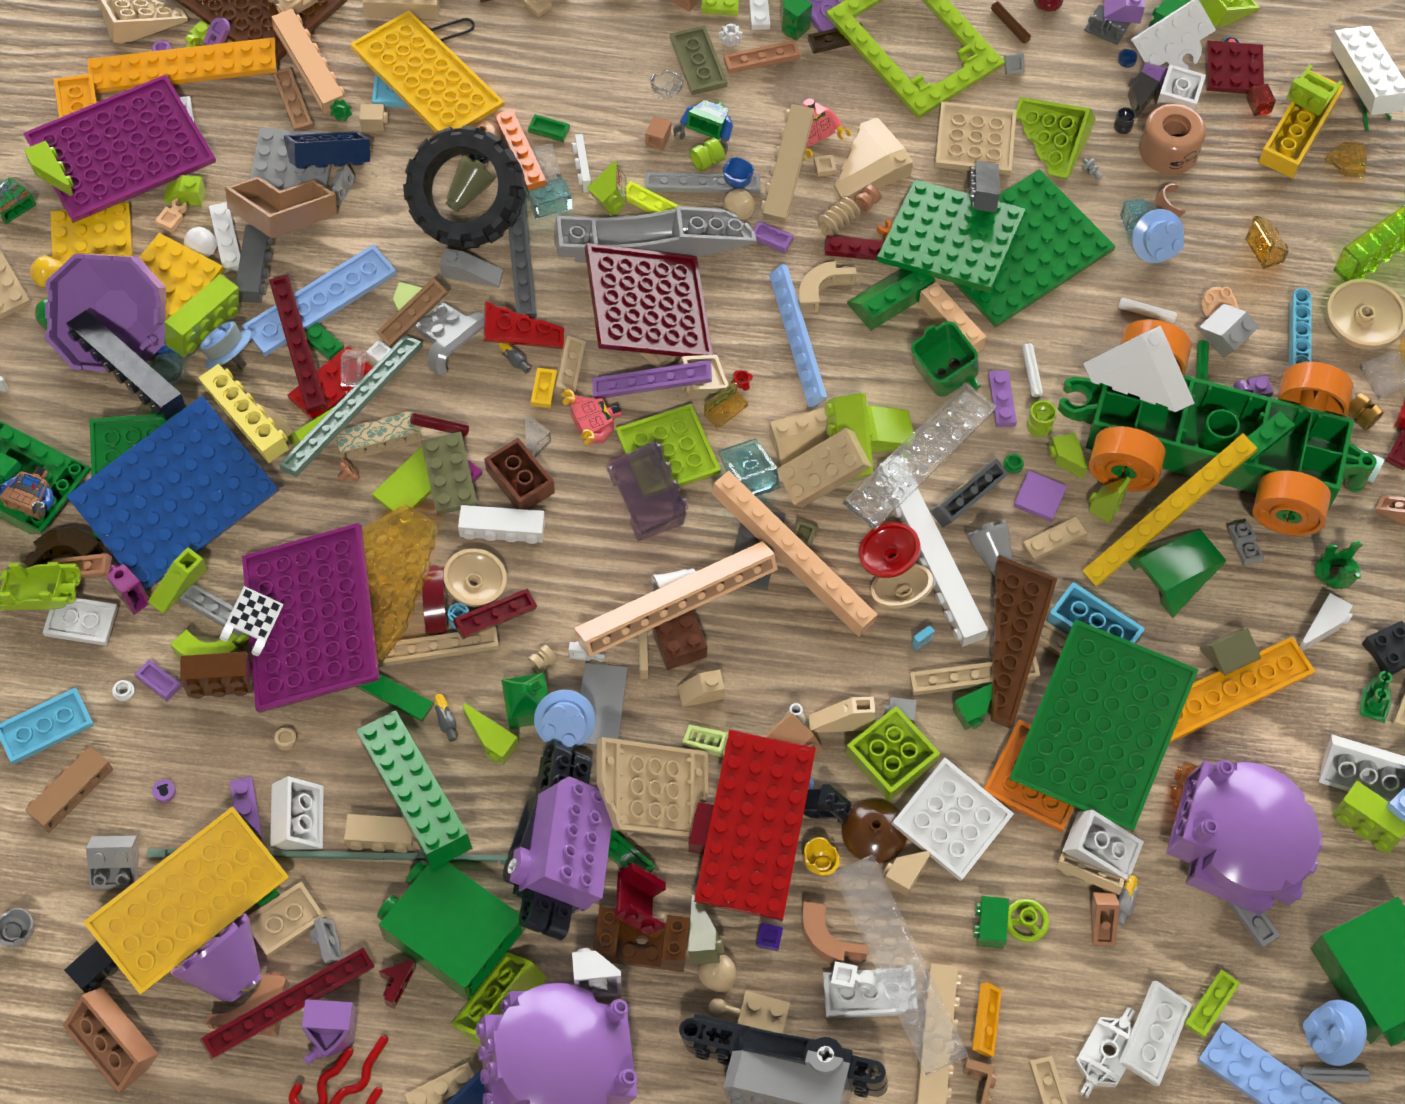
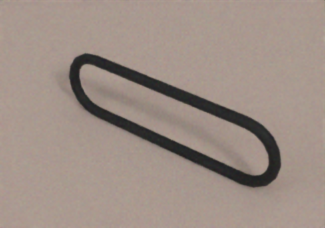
(454, 22)

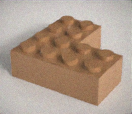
(280, 211)

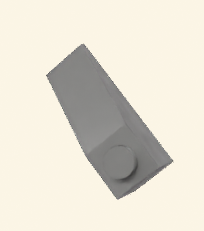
(468, 268)

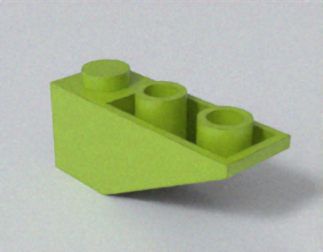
(45, 166)
(179, 577)

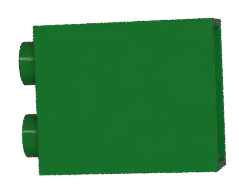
(450, 926)
(1368, 968)

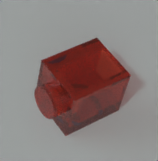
(1261, 99)

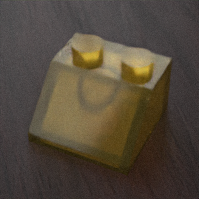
(1266, 242)

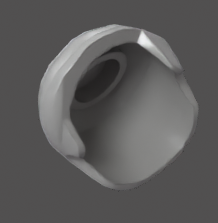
(15, 927)

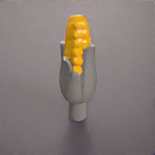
(1127, 899)

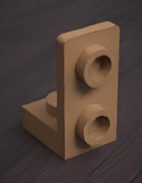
(978, 1071)

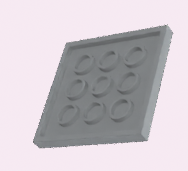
(273, 164)

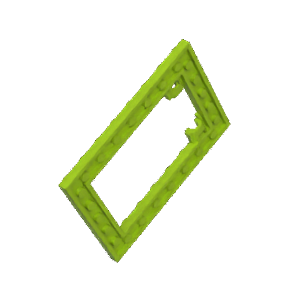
(928, 96)

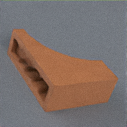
(269, 987)

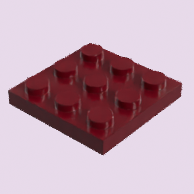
(1233, 66)

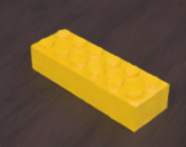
(1296, 136)

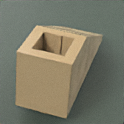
(848, 715)

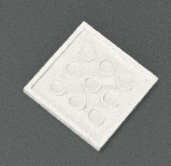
(952, 819)

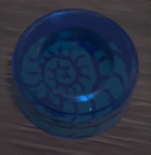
(1127, 58)

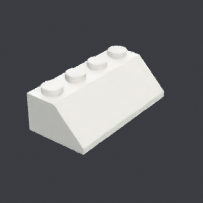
(1373, 767)

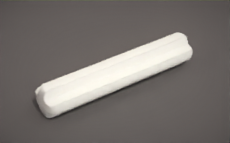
(1147, 310)
(1032, 370)

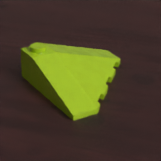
(1057, 132)

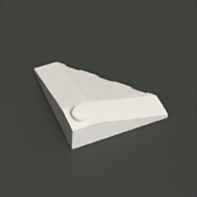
(1145, 369)

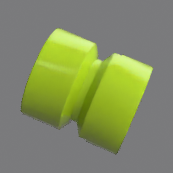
(706, 155)
(1041, 418)

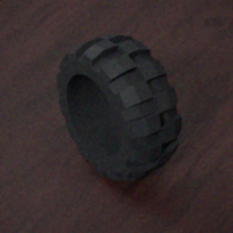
(433, 155)

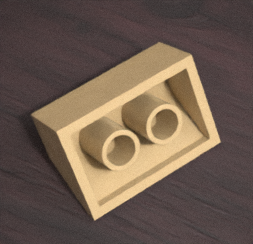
(798, 434)

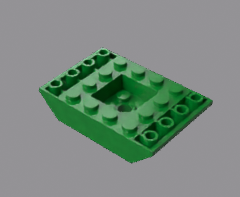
(63, 475)

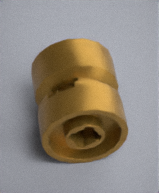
(1364, 411)

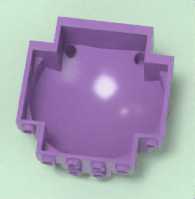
(1245, 834)
(557, 1049)

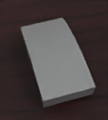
(1245, 543)

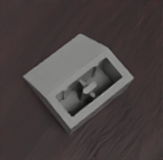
(112, 861)

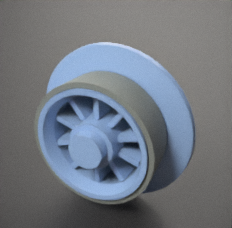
(225, 344)

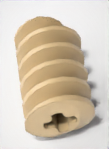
(838, 216)

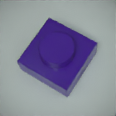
(769, 937)

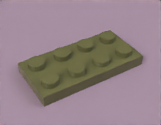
(698, 60)
(449, 473)

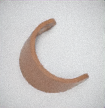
(1162, 202)

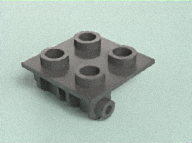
(1106, 29)

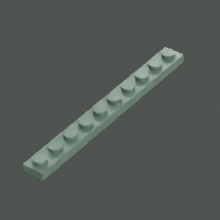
(350, 406)

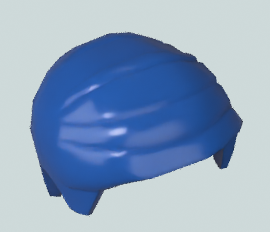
(738, 172)

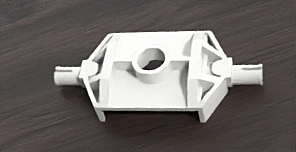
(1092, 1061)

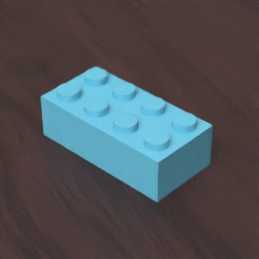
(1089, 609)

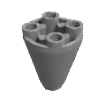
(992, 543)

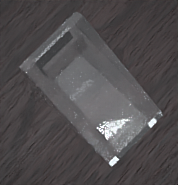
(352, 367)
(536, 436)

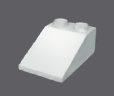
(1103, 844)

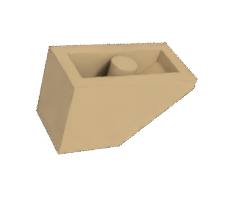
(702, 688)
(905, 871)

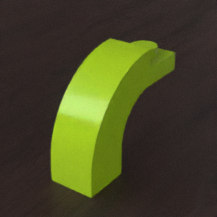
(188, 645)

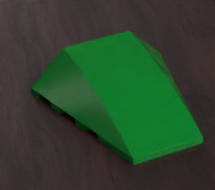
(1179, 567)

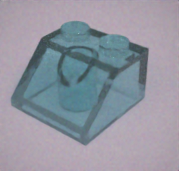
(550, 198)

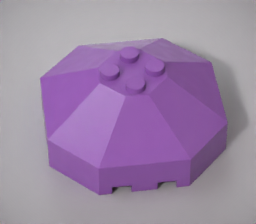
(117, 293)

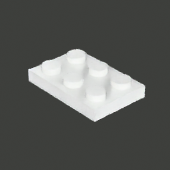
(82, 622)

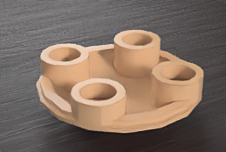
(1215, 298)

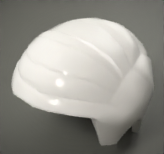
(200, 241)

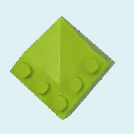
(892, 753)

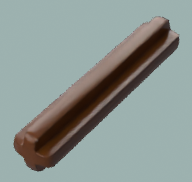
(1011, 22)

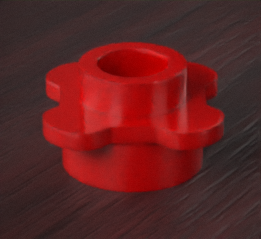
(742, 375)

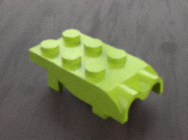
(39, 586)

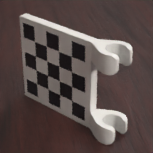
(254, 616)

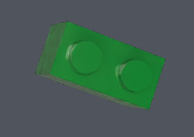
(992, 922)

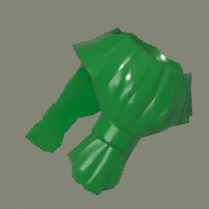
(1346, 575)

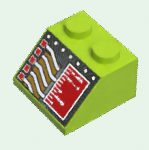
(610, 189)

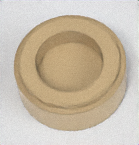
(285, 738)

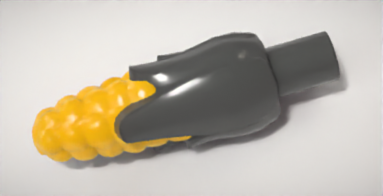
(515, 357)
(445, 717)

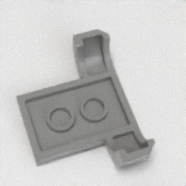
(448, 332)

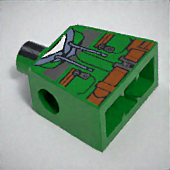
(14, 200)

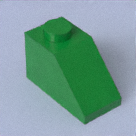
(973, 707)

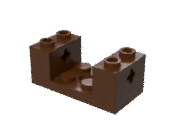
(665, 949)

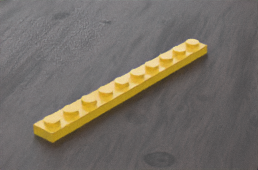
(1170, 510)

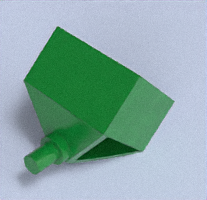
(522, 698)

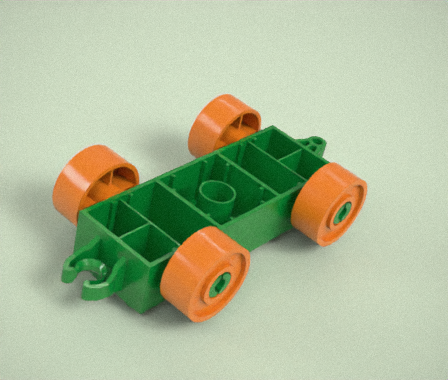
(1291, 479)

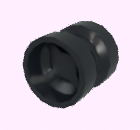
(1124, 120)

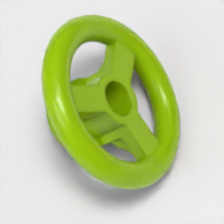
(1030, 913)

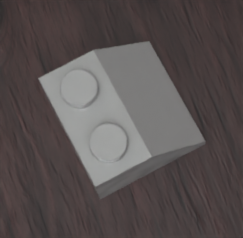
(1228, 328)

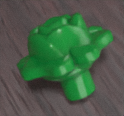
(340, 110)

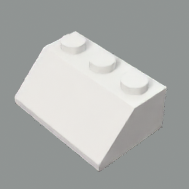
(296, 815)
(596, 973)

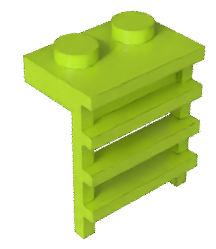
(1309, 94)

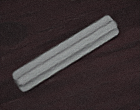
(1335, 1074)

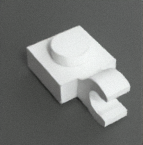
(578, 653)

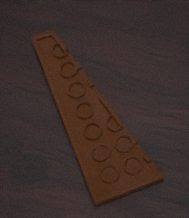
(1019, 617)

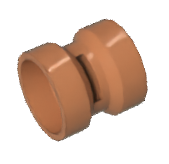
(866, 199)

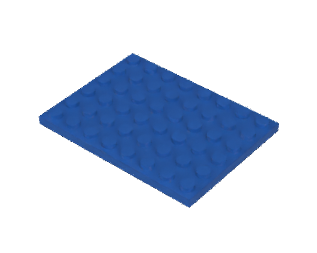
(172, 492)

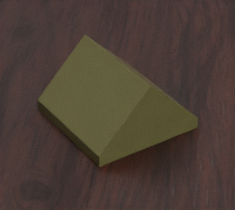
(1232, 651)

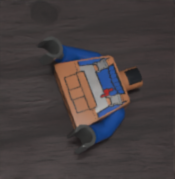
(28, 493)

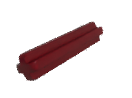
(438, 424)

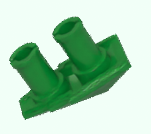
(1376, 698)

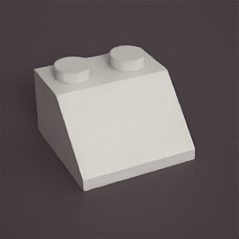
(1181, 87)

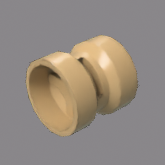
(542, 659)

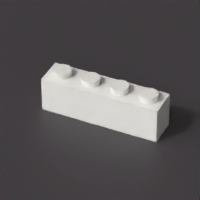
(501, 524)

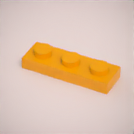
(987, 1020)

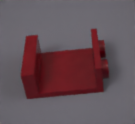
(635, 898)

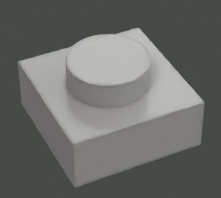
(1014, 63)

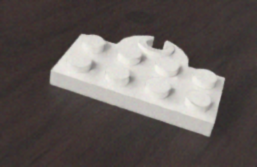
(1175, 36)

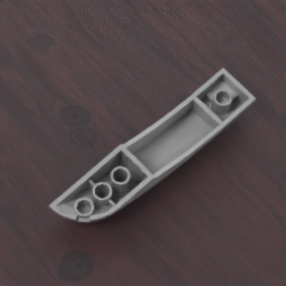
(674, 231)

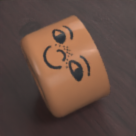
(1171, 153)

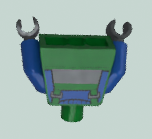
(707, 119)

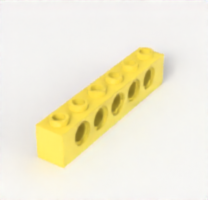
(243, 412)

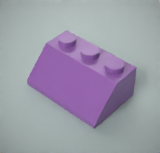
(1124, 10)

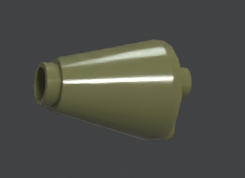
(468, 183)

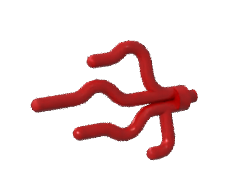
(347, 1090)

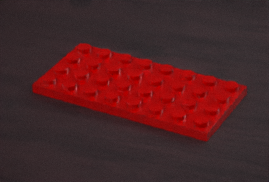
(755, 825)

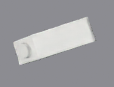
(1328, 620)

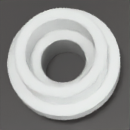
(121, 685)

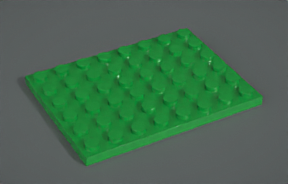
(1046, 252)
(1104, 724)

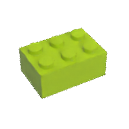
(1369, 818)

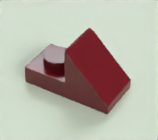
(400, 977)

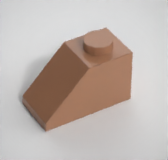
(1104, 918)

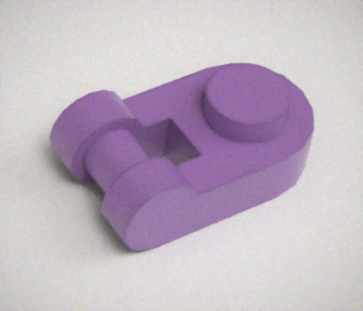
(220, 28)

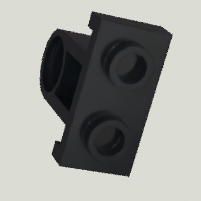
(827, 804)

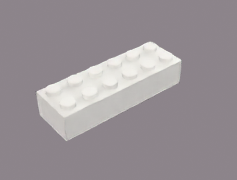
(1370, 69)

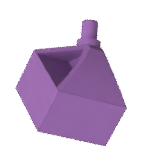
(328, 1027)

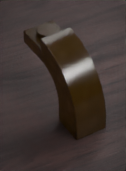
(62, 543)

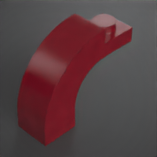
(434, 601)

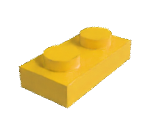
(543, 388)

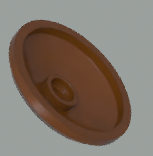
(865, 840)

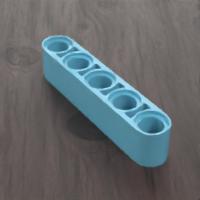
(1299, 307)

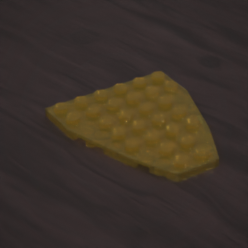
(396, 569)

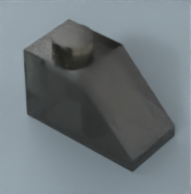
(1141, 92)

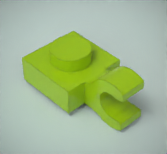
(197, 34)

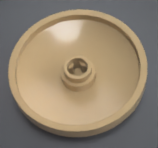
(1366, 314)

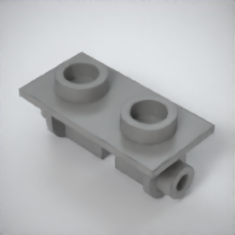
(342, 183)

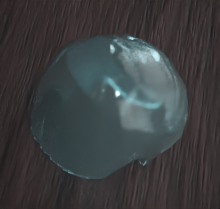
(169, 367)

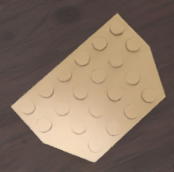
(651, 786)

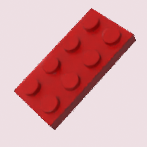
(330, 382)

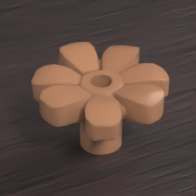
(347, 471)

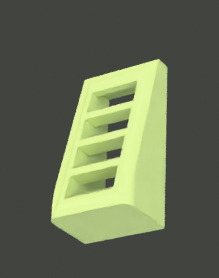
(709, 733)

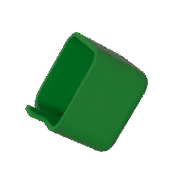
(936, 350)

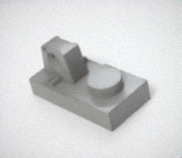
(326, 936)

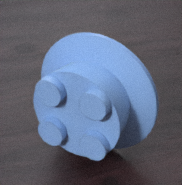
(1158, 236)
(564, 718)
(1336, 1032)

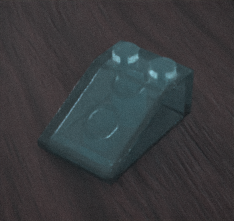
(751, 466)

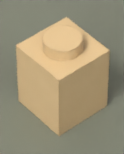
(373, 117)

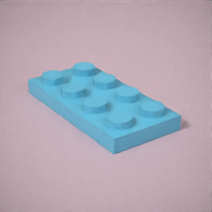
(44, 726)

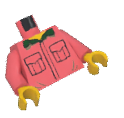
(823, 125)
(591, 417)

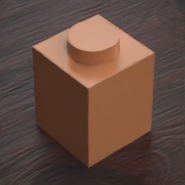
(658, 133)

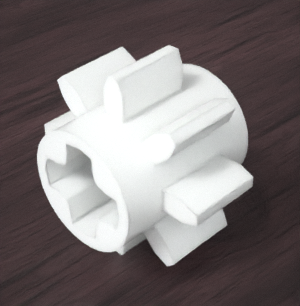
(730, 35)

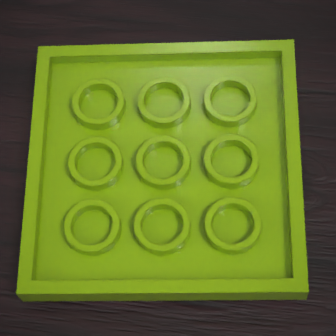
(681, 439)

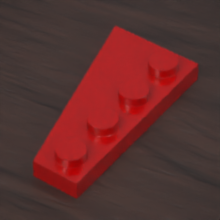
(519, 329)

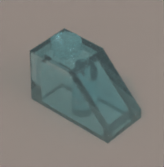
(1134, 210)

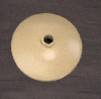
(476, 567)
(903, 590)

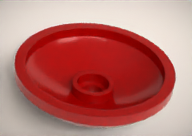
(889, 541)

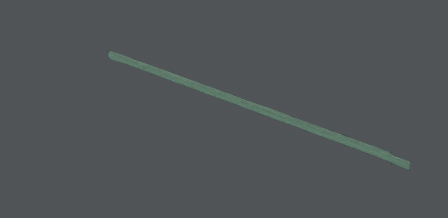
(161, 853)

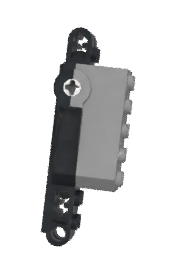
(780, 1066)

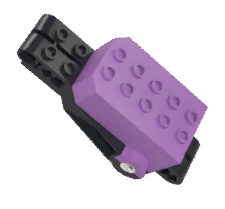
(559, 844)

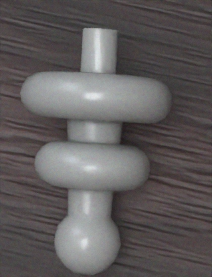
(1092, 169)

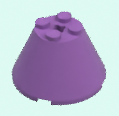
(223, 963)

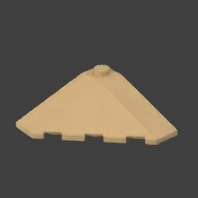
(138, 18)
(873, 160)

